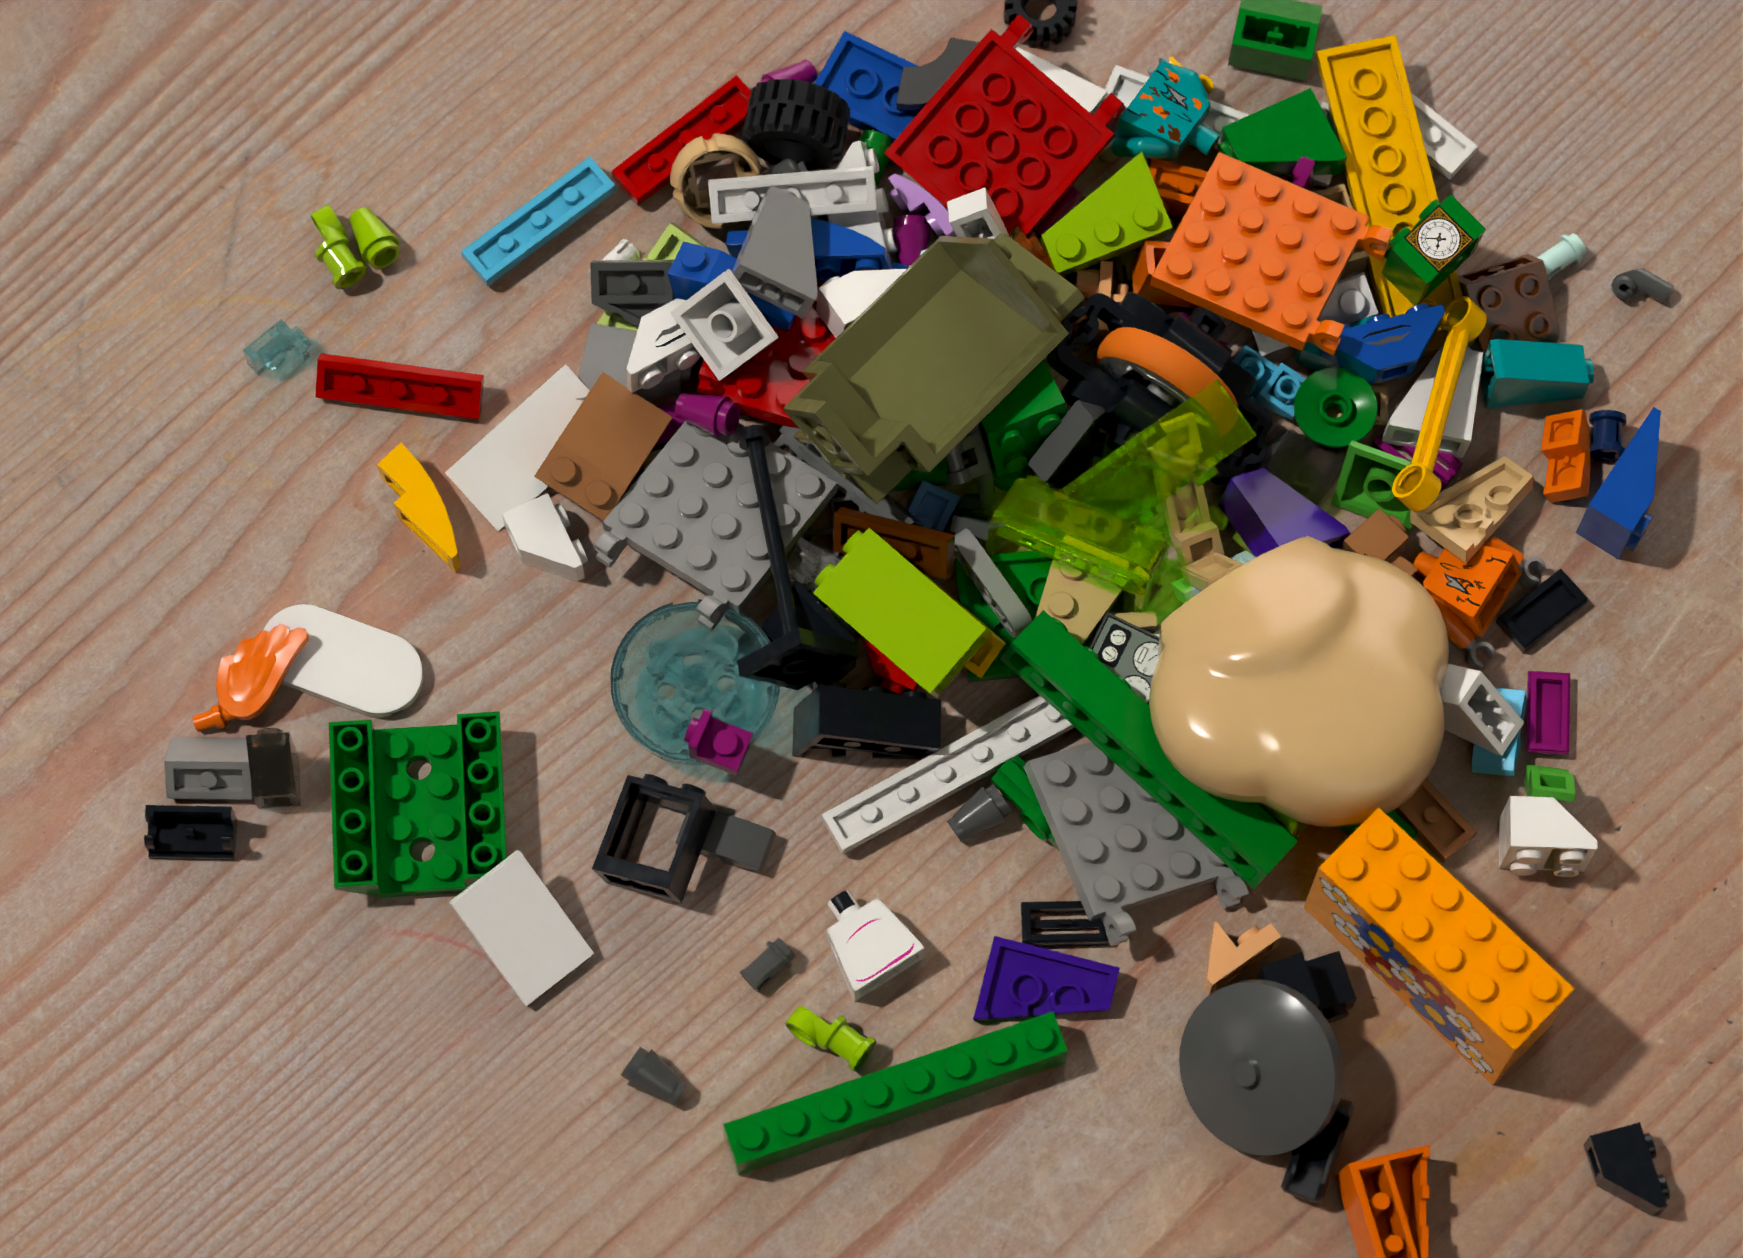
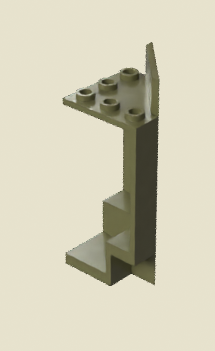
(930, 359)

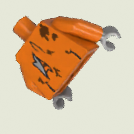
(1475, 590)

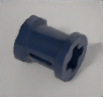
(1607, 435)

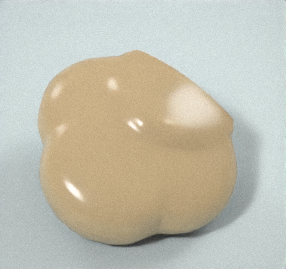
(1304, 684)

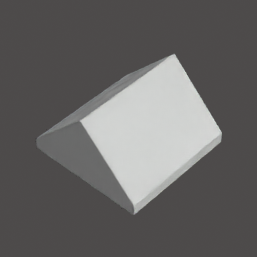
(724, 324)

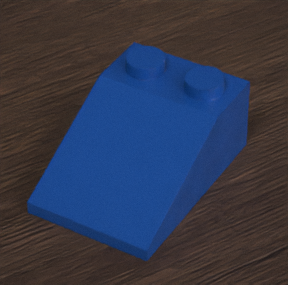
(1620, 507)

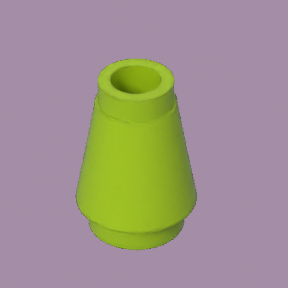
(374, 239)

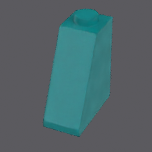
(1533, 373)

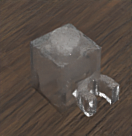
(808, 561)

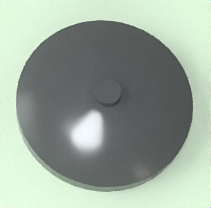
(1261, 1067)

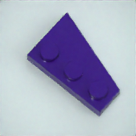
(1036, 981)

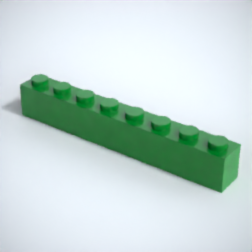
(1122, 728)
(895, 1093)

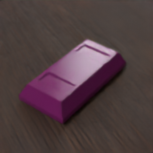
(1548, 712)

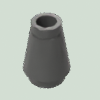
(980, 813)
(653, 1076)

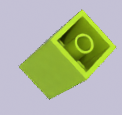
(901, 611)

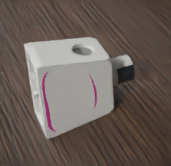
(869, 944)

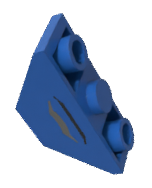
(1386, 344)

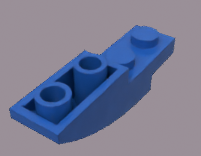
(835, 250)

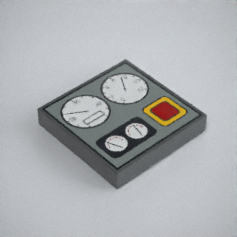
(1127, 652)

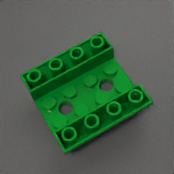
(386, 812)

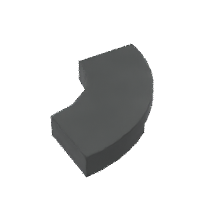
(922, 82)

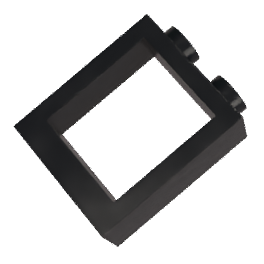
(611, 857)

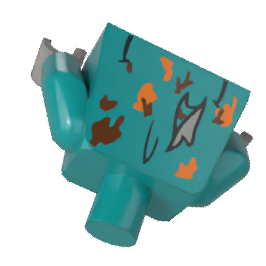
(1164, 117)

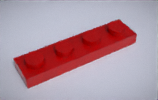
(652, 164)
(399, 386)

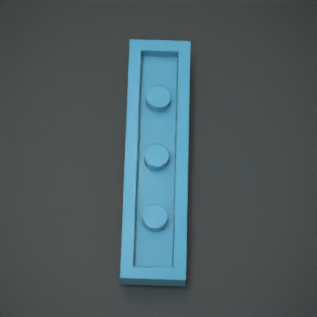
(538, 221)

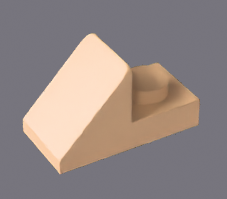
(1228, 961)

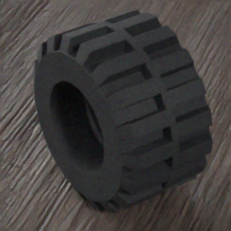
(796, 123)

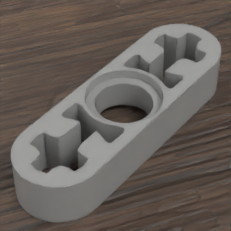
(990, 583)

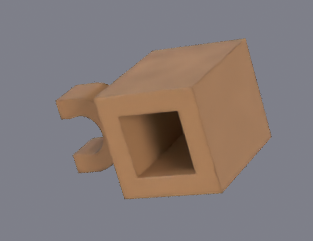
(1381, 538)

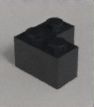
(1319, 980)

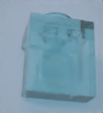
(272, 348)

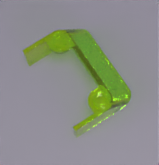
(1165, 457)
(1080, 538)

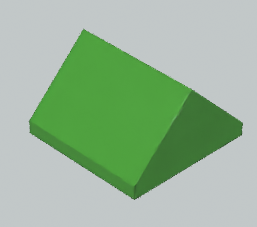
(1368, 482)

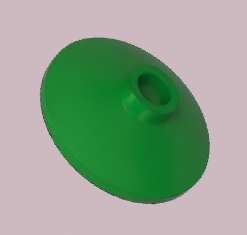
(1337, 389)

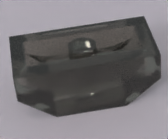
(1307, 465)

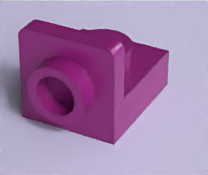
(717, 742)

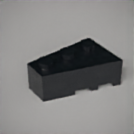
(867, 722)

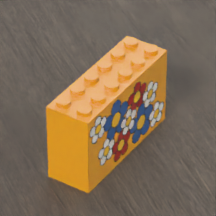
(1436, 946)

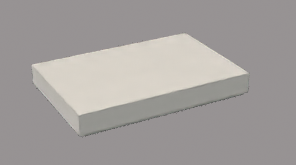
(521, 927)

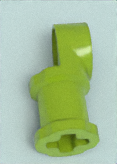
(335, 249)
(837, 1036)

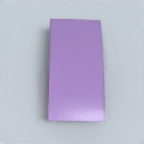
(918, 200)

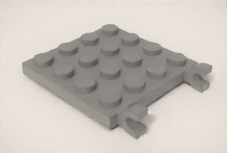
(703, 519)
(1120, 839)

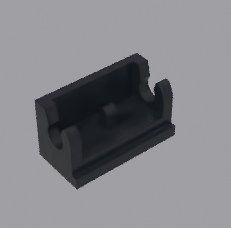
(190, 832)

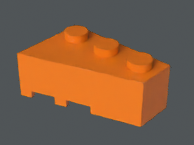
(1388, 1204)

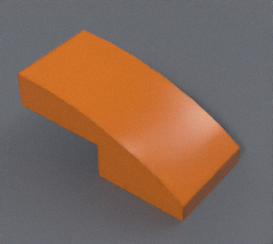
(1568, 455)

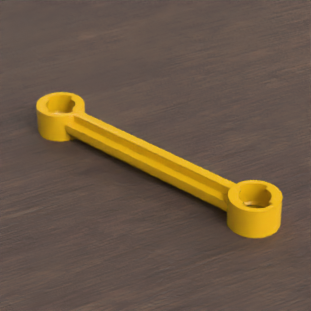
(1416, 483)

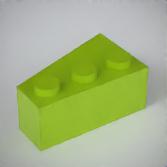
(1108, 221)

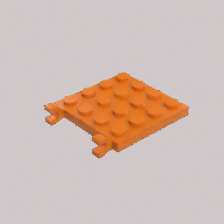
(1265, 253)

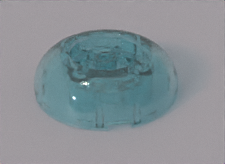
(654, 657)

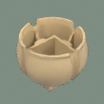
(696, 203)

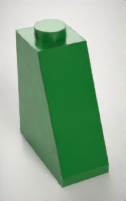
(1282, 134)

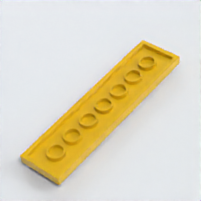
(1384, 154)

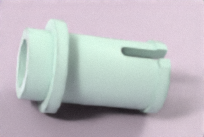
(1567, 251)

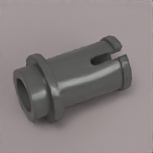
(768, 964)

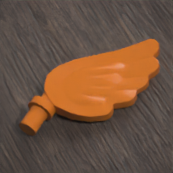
(252, 676)

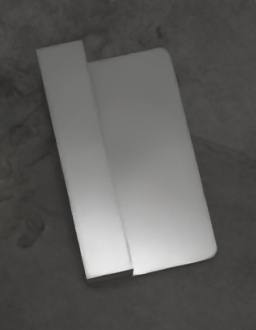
(207, 768)

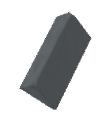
(1065, 439)

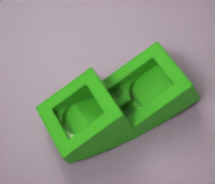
(1549, 782)

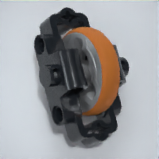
(1173, 356)

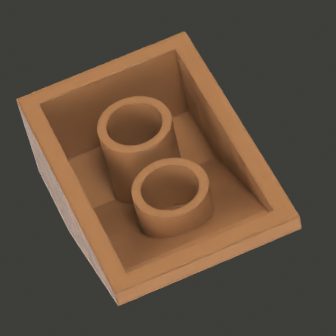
(603, 446)

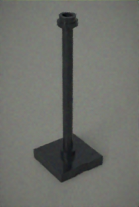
(800, 653)

